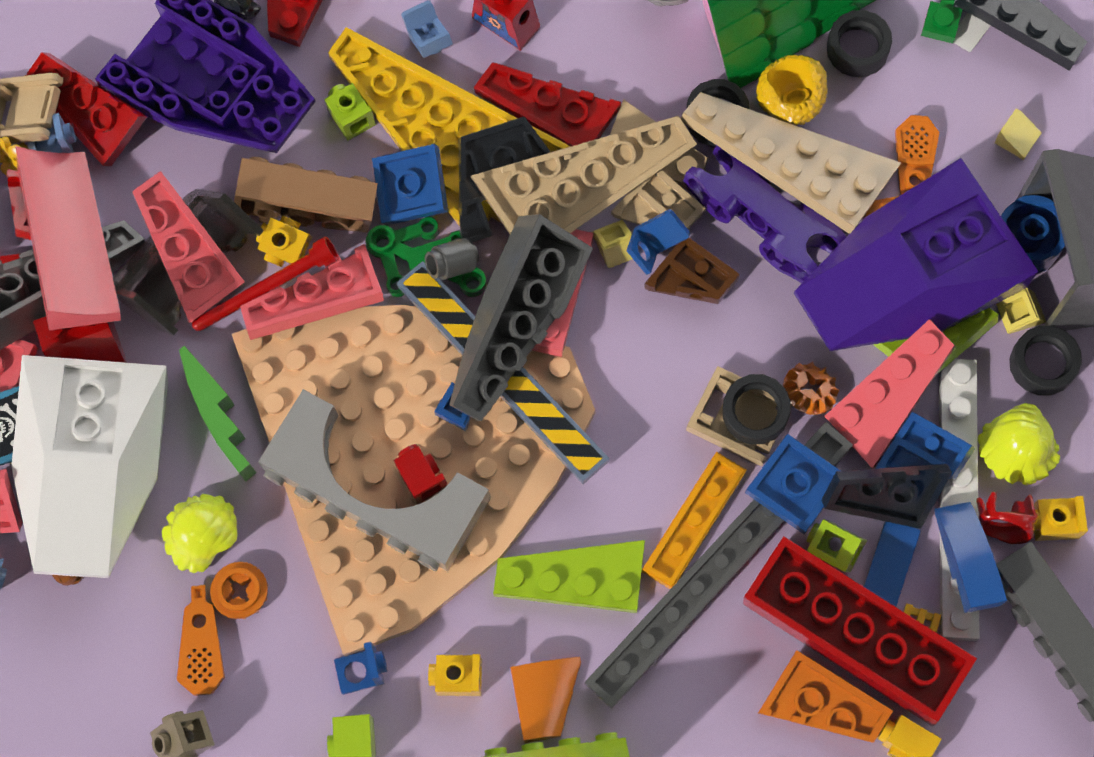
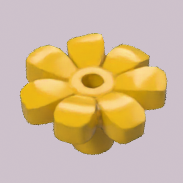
(8, 155)

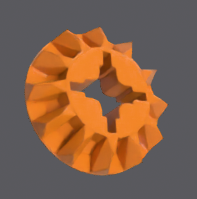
(807, 400)
(222, 590)

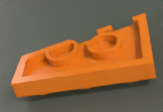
(824, 701)

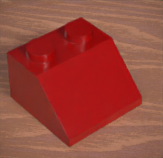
(82, 342)

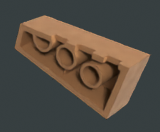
(304, 195)

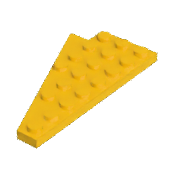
(419, 106)

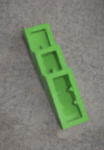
(212, 406)

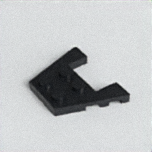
(486, 151)

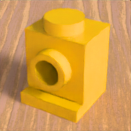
(1072, 514)
(466, 685)
(908, 739)

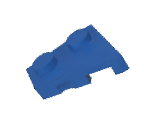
(925, 443)

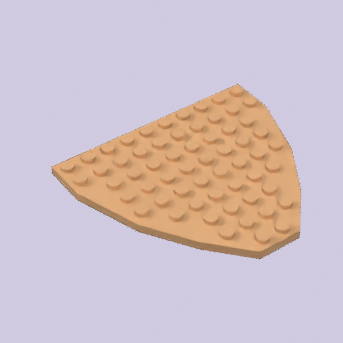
(385, 380)

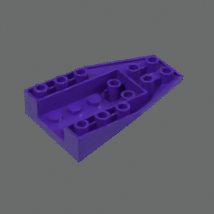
(210, 77)
(917, 259)

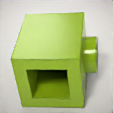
(352, 737)

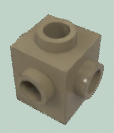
(182, 735)

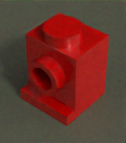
(419, 473)

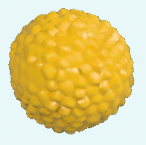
(793, 89)

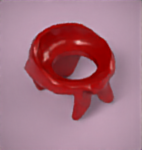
(1020, 520)

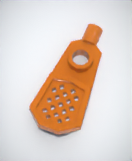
(914, 165)
(199, 639)

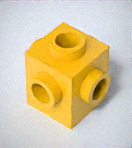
(294, 246)

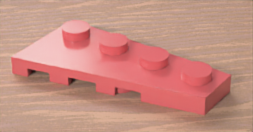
(188, 252)
(885, 398)

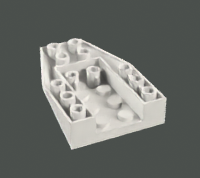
(85, 458)

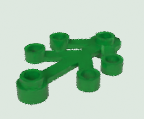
(415, 255)

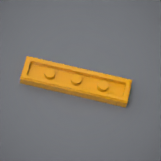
(694, 520)

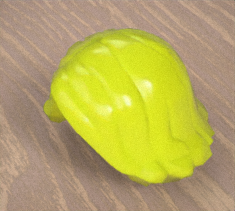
(1019, 445)
(199, 531)

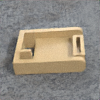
(31, 107)
(753, 409)

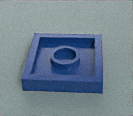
(410, 184)
(793, 483)

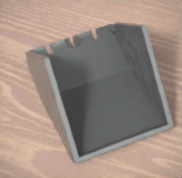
(1069, 183)

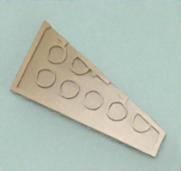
(813, 168)
(583, 178)

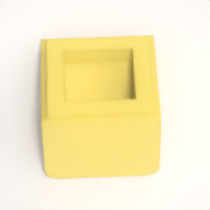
(1018, 135)
(613, 243)
(1021, 311)

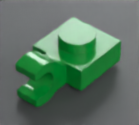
(942, 21)

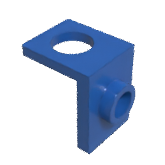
(656, 236)
(374, 664)

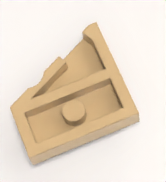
(655, 197)

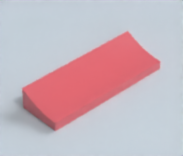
(67, 239)

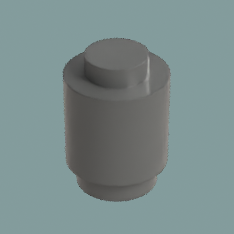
(451, 259)

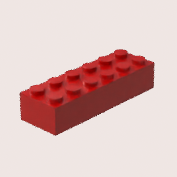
(859, 631)

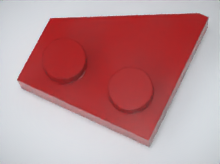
(291, 19)

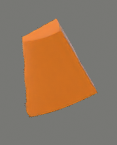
(544, 695)

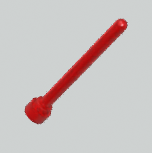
(320, 254)

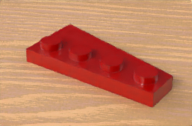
(548, 106)
(97, 116)

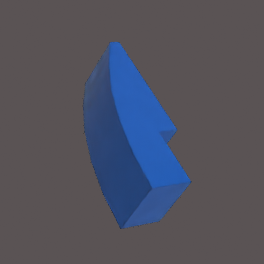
(970, 557)

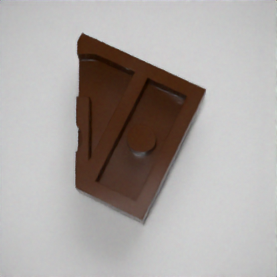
(692, 274)

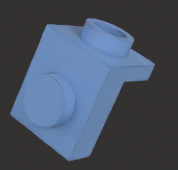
(426, 29)
(60, 139)

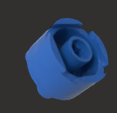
(1036, 228)

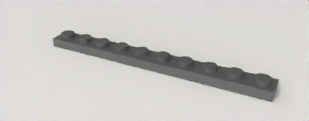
(698, 586)

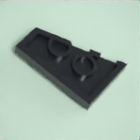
(888, 494)

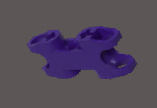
(781, 224)

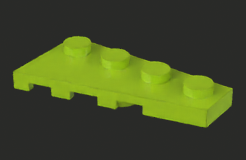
(582, 577)

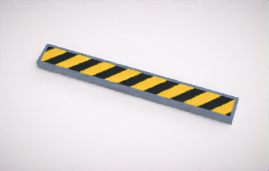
(523, 392)

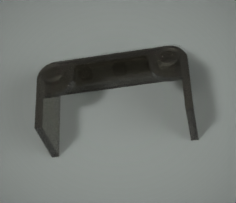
(144, 280)

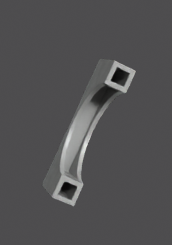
(430, 529)

